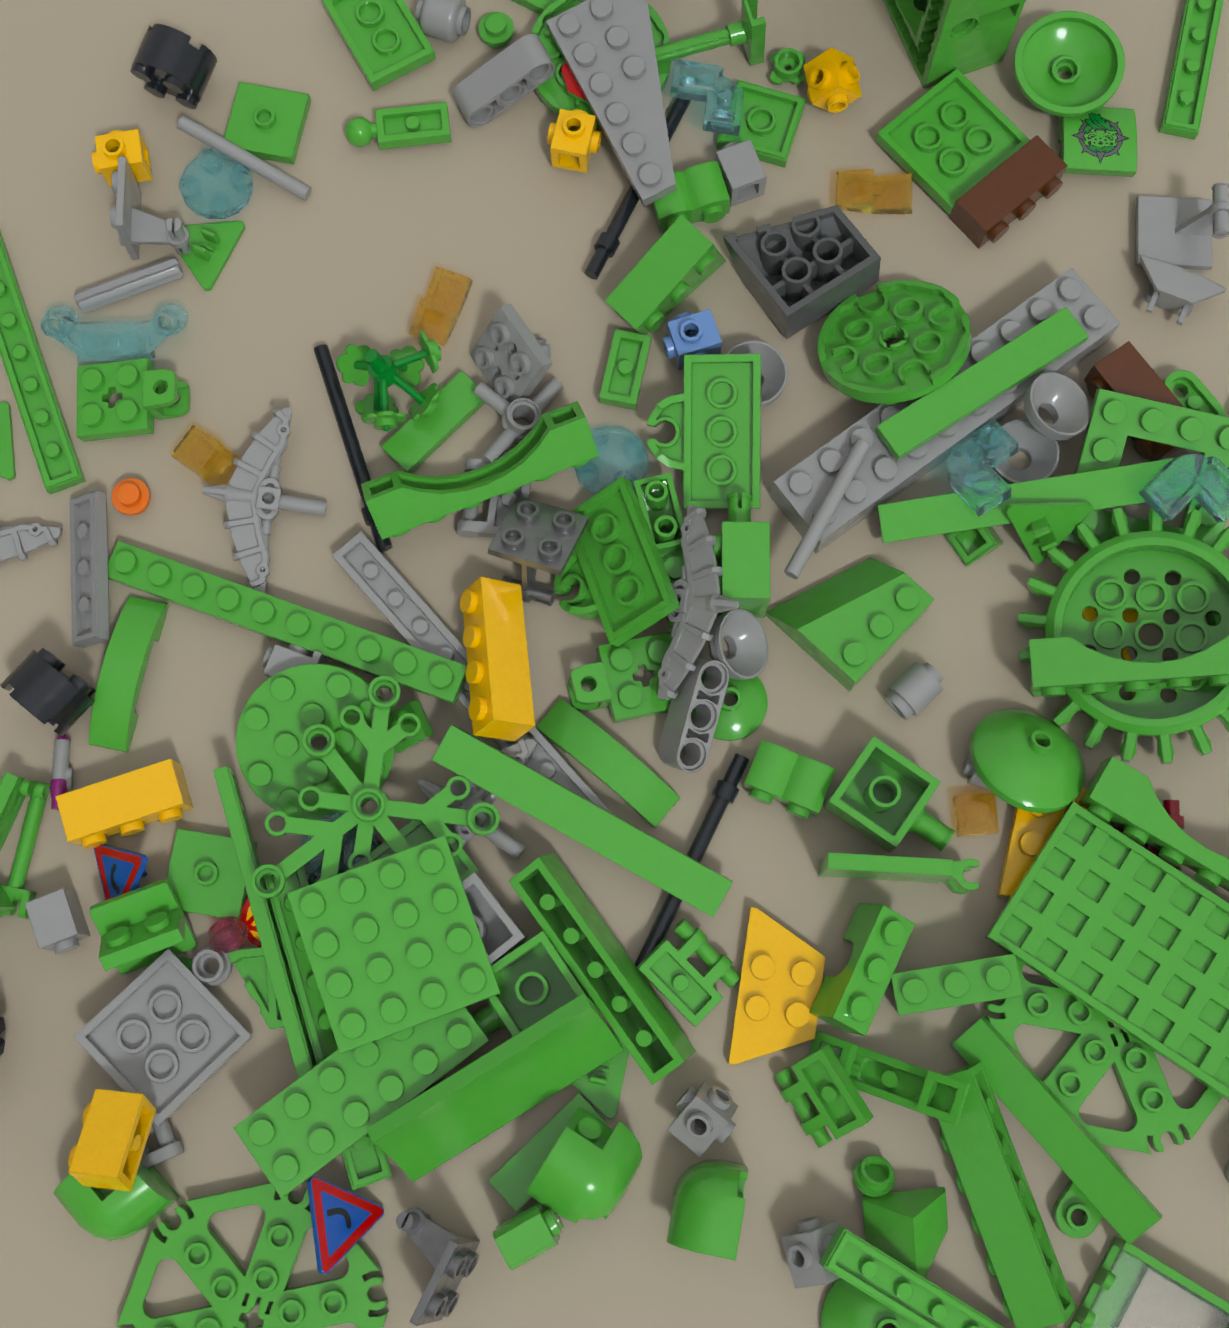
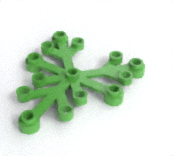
(329, 835)

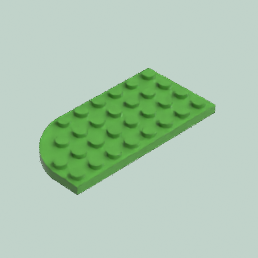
(1127, 941)

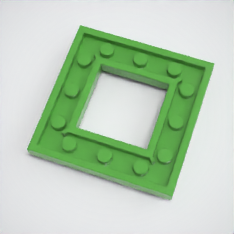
(1123, 415)

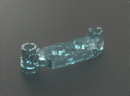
(113, 338)

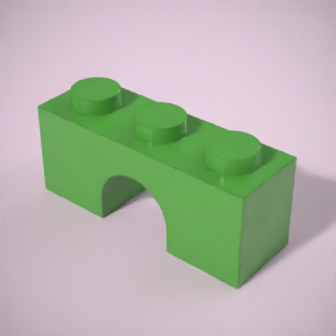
(957, 984)
(855, 994)

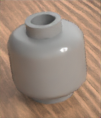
(443, 18)

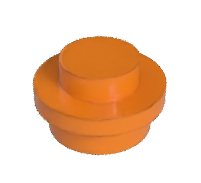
(131, 496)

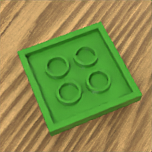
(951, 139)

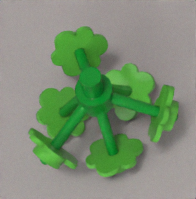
(399, 369)

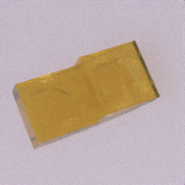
(874, 194)
(441, 306)
(205, 457)

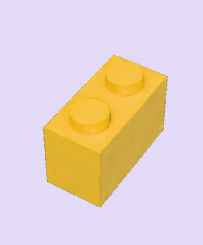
(112, 1140)

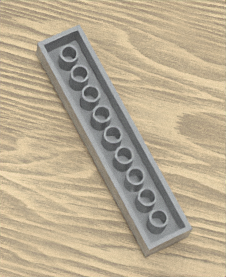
(882, 477)

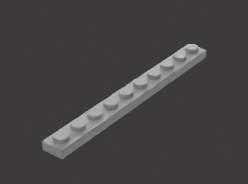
(427, 632)

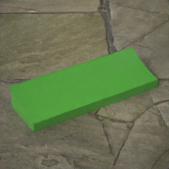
(496, 1088)

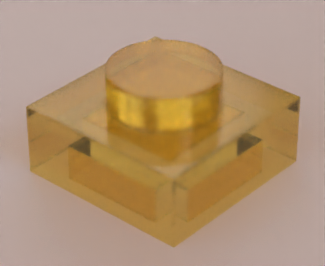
(976, 814)

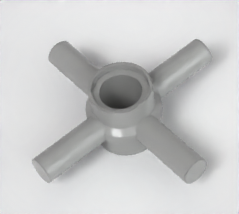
(519, 408)

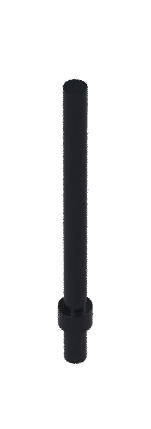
(608, 241)
(348, 436)
(725, 793)

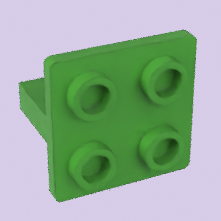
(141, 927)

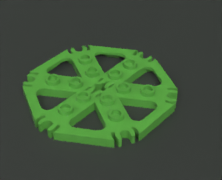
(1091, 1056)
(268, 1275)

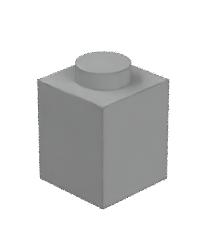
(741, 171)
(58, 921)

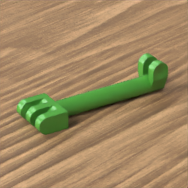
(15, 889)

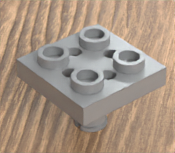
(518, 356)

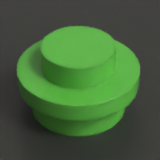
(496, 29)
(874, 1176)

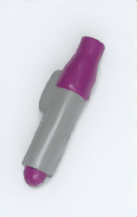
(61, 772)

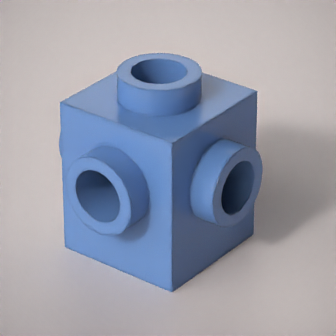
(691, 336)

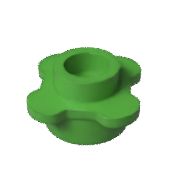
(787, 58)

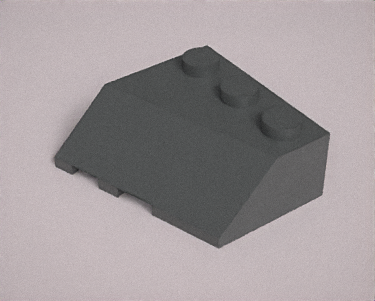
(804, 266)

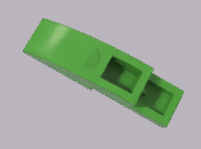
(664, 519)

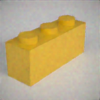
(125, 804)

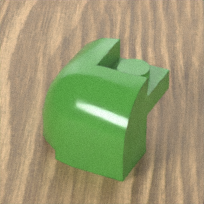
(587, 1169)
(709, 1208)
(115, 1212)

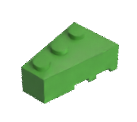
(665, 276)

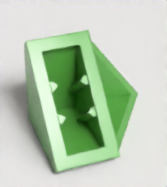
(907, 1225)

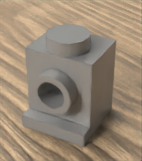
(280, 658)

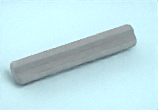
(128, 284)

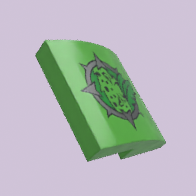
(1100, 142)

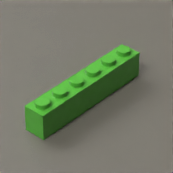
(602, 967)
(1004, 1208)

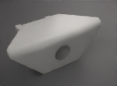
(1176, 287)

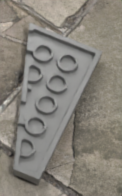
(617, 71)

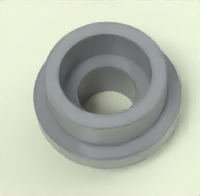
(201, 970)

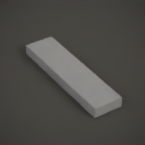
(89, 569)

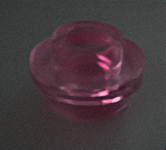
(227, 934)

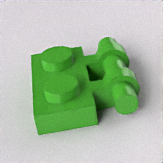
(679, 981)
(831, 1093)

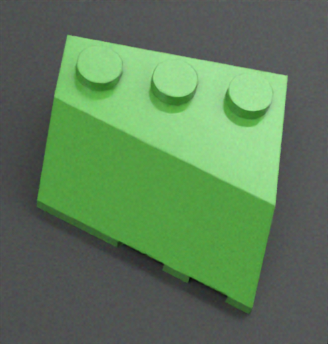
(853, 618)

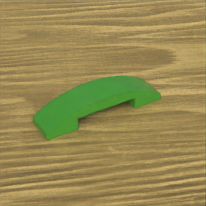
(123, 673)
(608, 762)
(897, 1080)

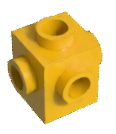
(832, 80)
(573, 140)
(122, 143)

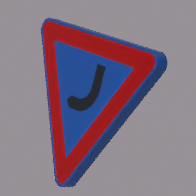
(119, 869)
(338, 1221)

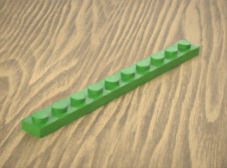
(287, 622)

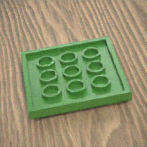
(393, 944)

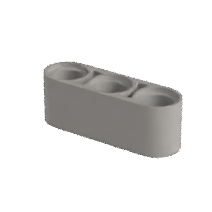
(503, 80)
(698, 733)

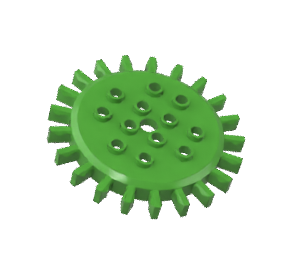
(1099, 584)

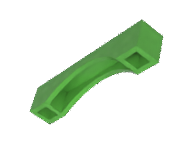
(409, 500)
(1068, 664)
(1129, 801)

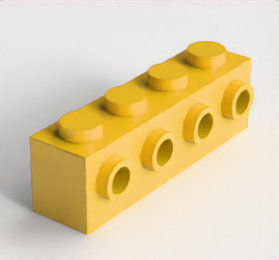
(497, 660)

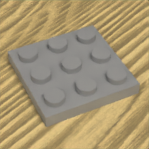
(163, 1036)

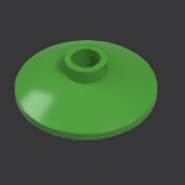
(746, 715)

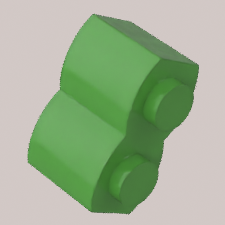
(698, 197)
(788, 779)
(528, 1234)

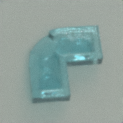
(708, 84)
(972, 465)
(1186, 479)

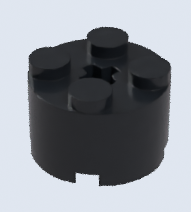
(173, 65)
(48, 691)

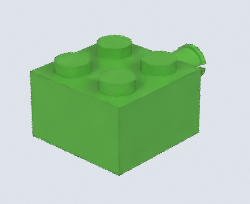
(744, 557)
(887, 798)
(531, 985)

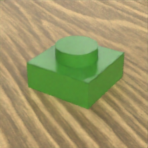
(409, 725)

